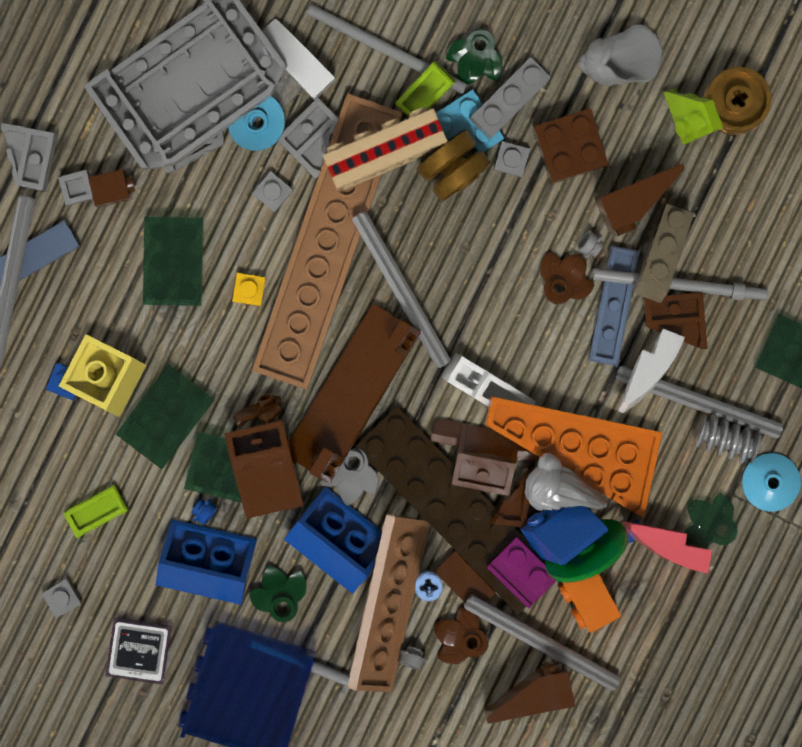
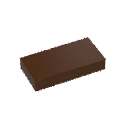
(463, 578)

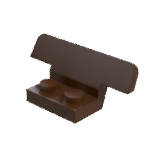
(483, 456)

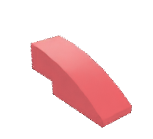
(670, 546)

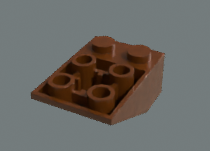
(264, 469)

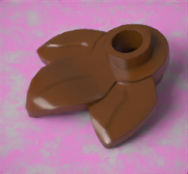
(567, 274)
(266, 408)
(456, 637)

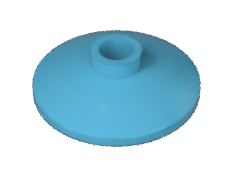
(260, 138)
(756, 482)

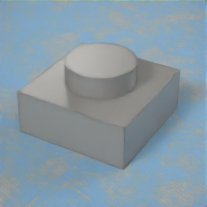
(512, 159)
(75, 188)
(272, 192)
(61, 598)

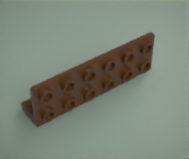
(352, 392)

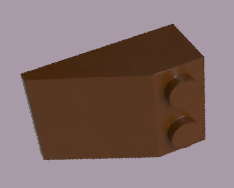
(630, 204)
(538, 693)

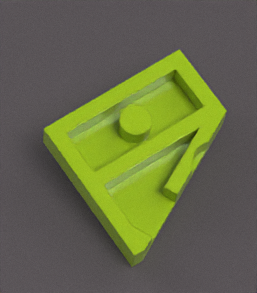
(692, 115)

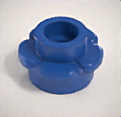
(204, 511)

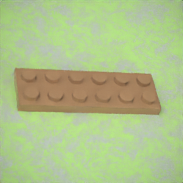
(388, 604)

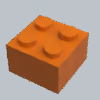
(592, 602)

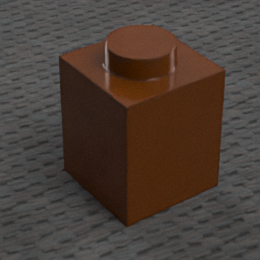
(111, 188)

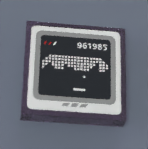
(138, 650)

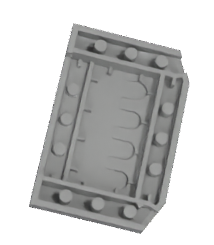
(188, 83)

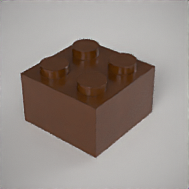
(570, 146)

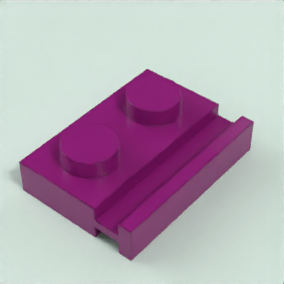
(521, 572)

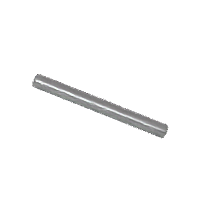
(13, 266)
(401, 289)
(709, 405)
(542, 642)

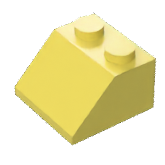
(102, 375)

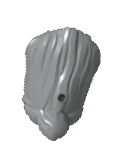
(623, 57)
(556, 487)

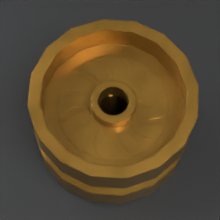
(753, 96)
(456, 169)

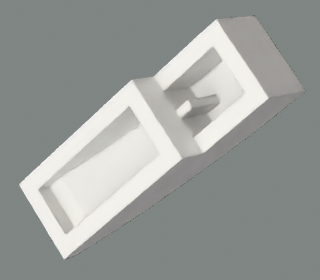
(299, 61)
(651, 368)
(479, 382)

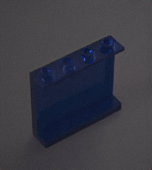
(246, 689)

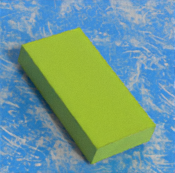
(426, 89)
(95, 511)

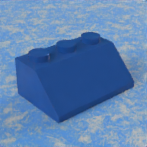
(337, 540)
(205, 562)

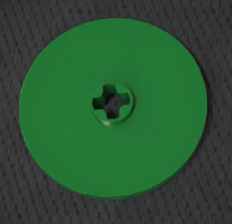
(595, 557)

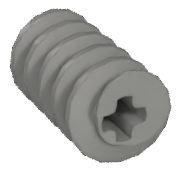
(728, 438)

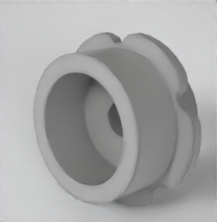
(590, 244)
(412, 658)

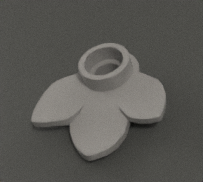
(353, 480)

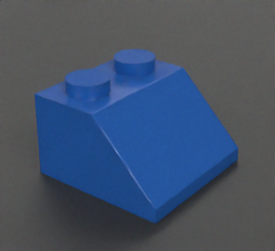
(562, 532)

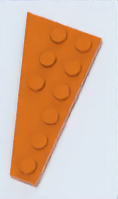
(602, 453)

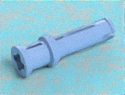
(423, 590)

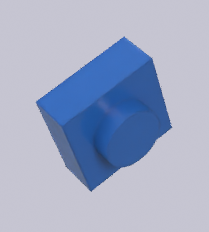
(55, 379)

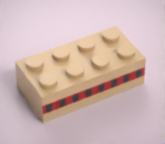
(385, 150)

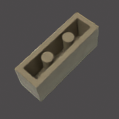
(663, 253)

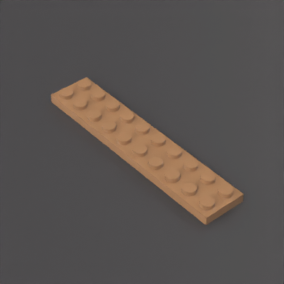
(319, 259)

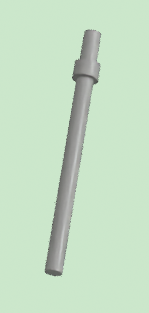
(375, 43)
(736, 290)

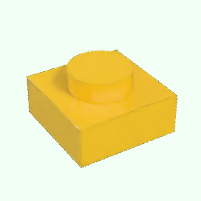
(249, 289)

